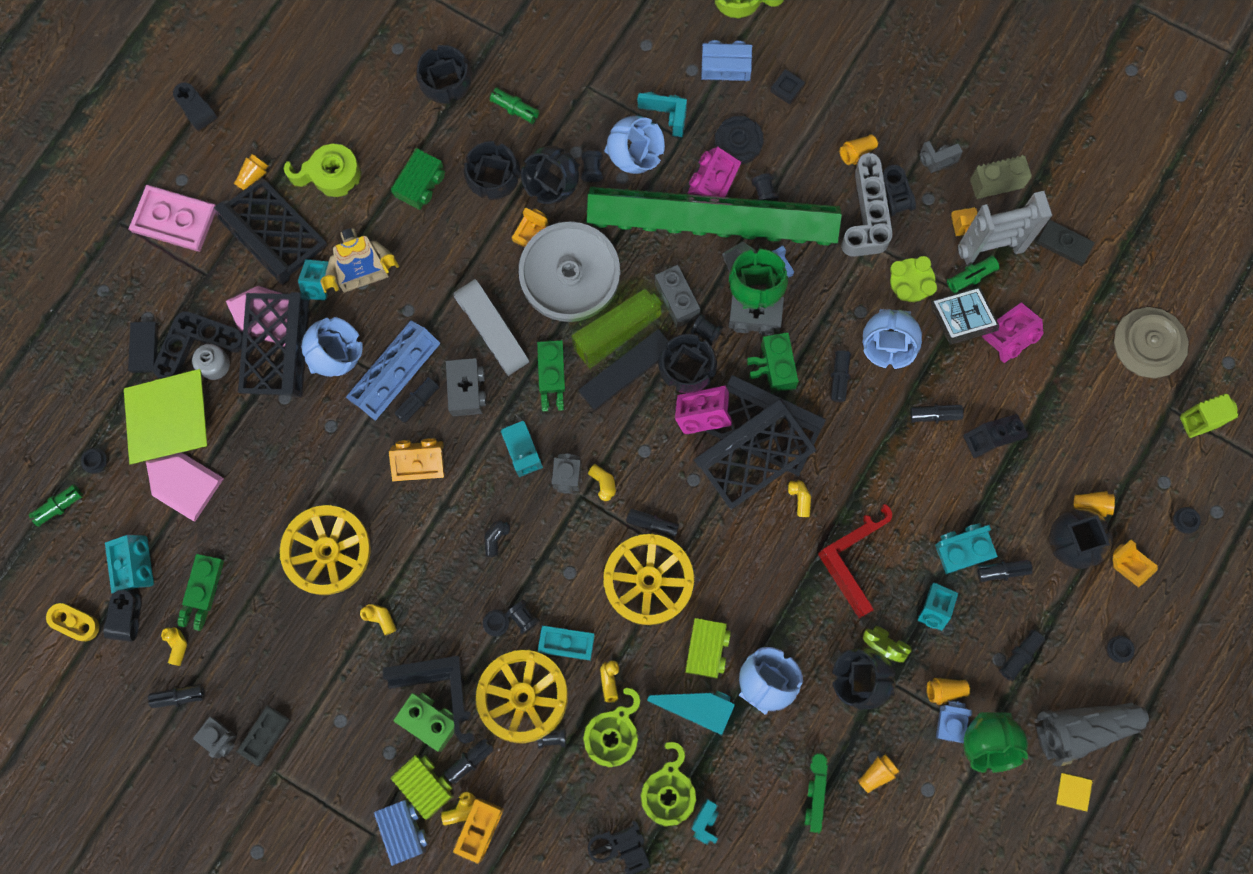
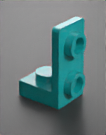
(672, 104)
(521, 448)

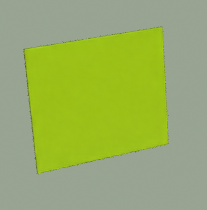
(165, 417)

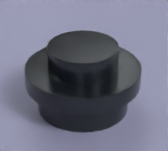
(94, 461)
(1186, 520)
(496, 623)
(1120, 649)

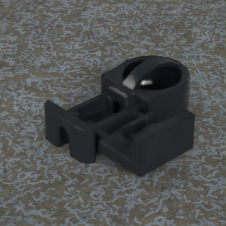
(626, 844)

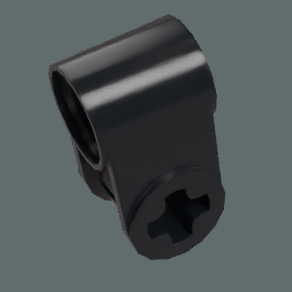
(194, 106)
(898, 194)
(123, 620)

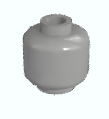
(211, 361)

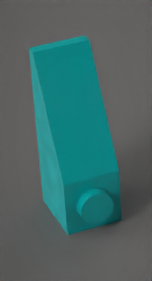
(702, 708)

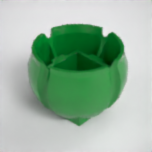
(758, 269)
(995, 742)

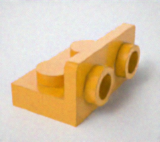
(417, 460)

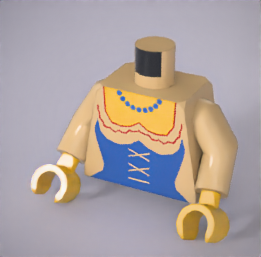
(357, 263)

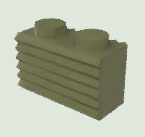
(1000, 177)

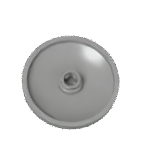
(569, 271)

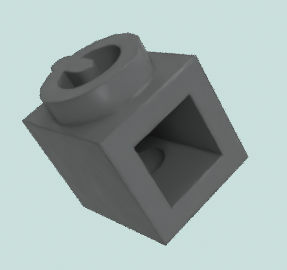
(567, 473)

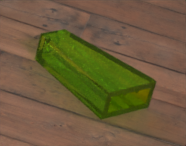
(616, 327)

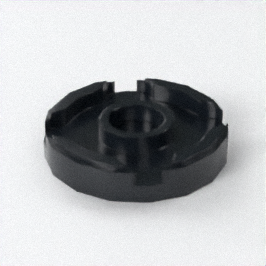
(740, 138)

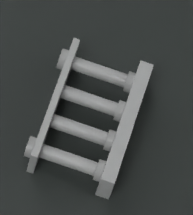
(1009, 228)

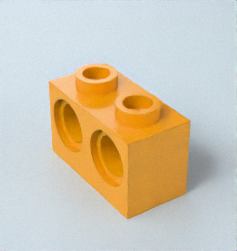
(478, 830)

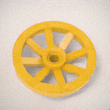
(319, 547)
(678, 555)
(517, 691)

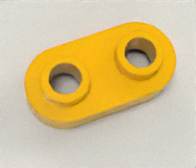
(74, 622)

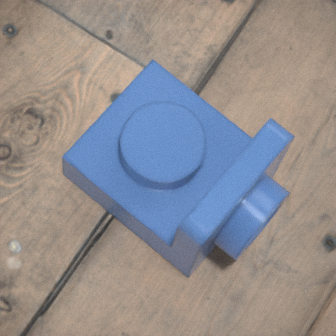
(953, 722)

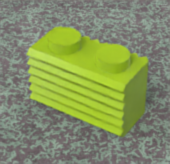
(1209, 415)
(706, 648)
(423, 786)

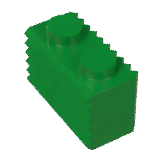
(418, 179)

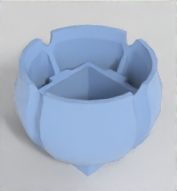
(645, 146)
(340, 343)
(892, 347)
(770, 680)

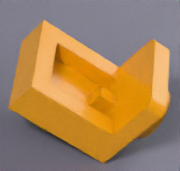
(962, 220)
(530, 225)
(1133, 563)

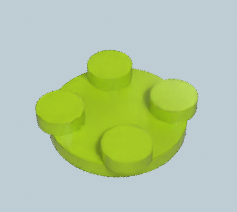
(913, 279)
(879, 641)

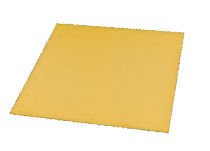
(1074, 792)

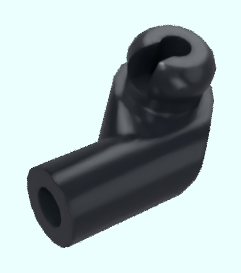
(492, 536)

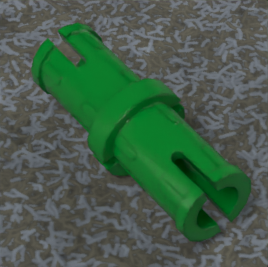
(514, 105)
(986, 266)
(56, 505)

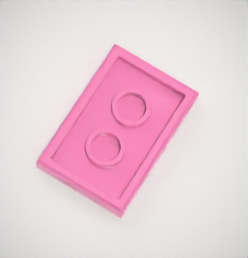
(173, 218)

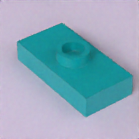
(566, 643)

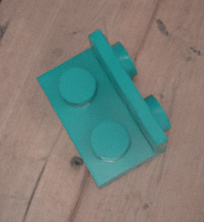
(965, 549)
(129, 563)

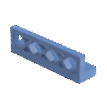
(394, 370)

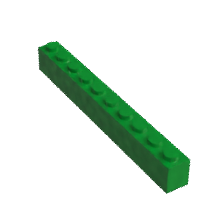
(714, 215)

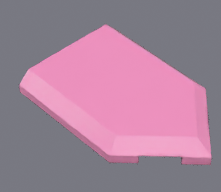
(237, 309)
(182, 483)

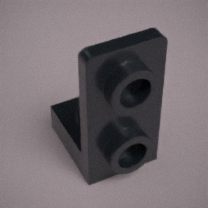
(995, 434)

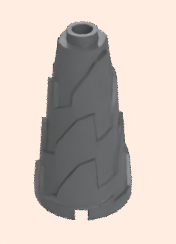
(1078, 731)

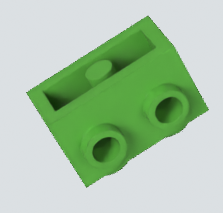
(426, 723)

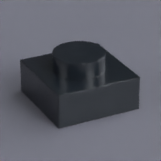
(787, 86)

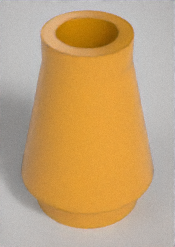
(854, 149)
(250, 172)
(1098, 502)
(946, 690)
(879, 773)

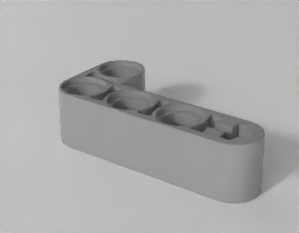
(869, 203)
(491, 327)

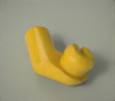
(606, 482)
(803, 496)
(379, 615)
(177, 643)
(608, 671)
(461, 811)

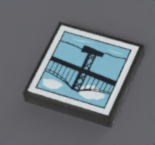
(964, 315)

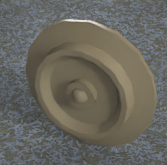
(1151, 342)

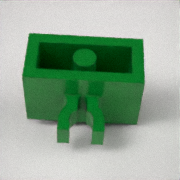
(778, 363)

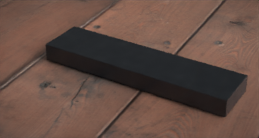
(624, 371)

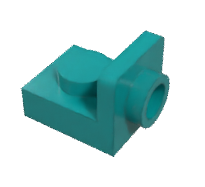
(310, 279)
(938, 607)
(706, 816)

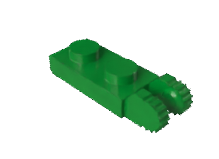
(551, 372)
(200, 590)
(817, 791)

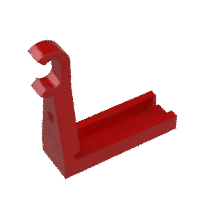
(839, 570)

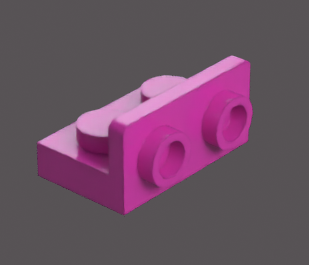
(714, 174)
(1016, 332)
(703, 410)

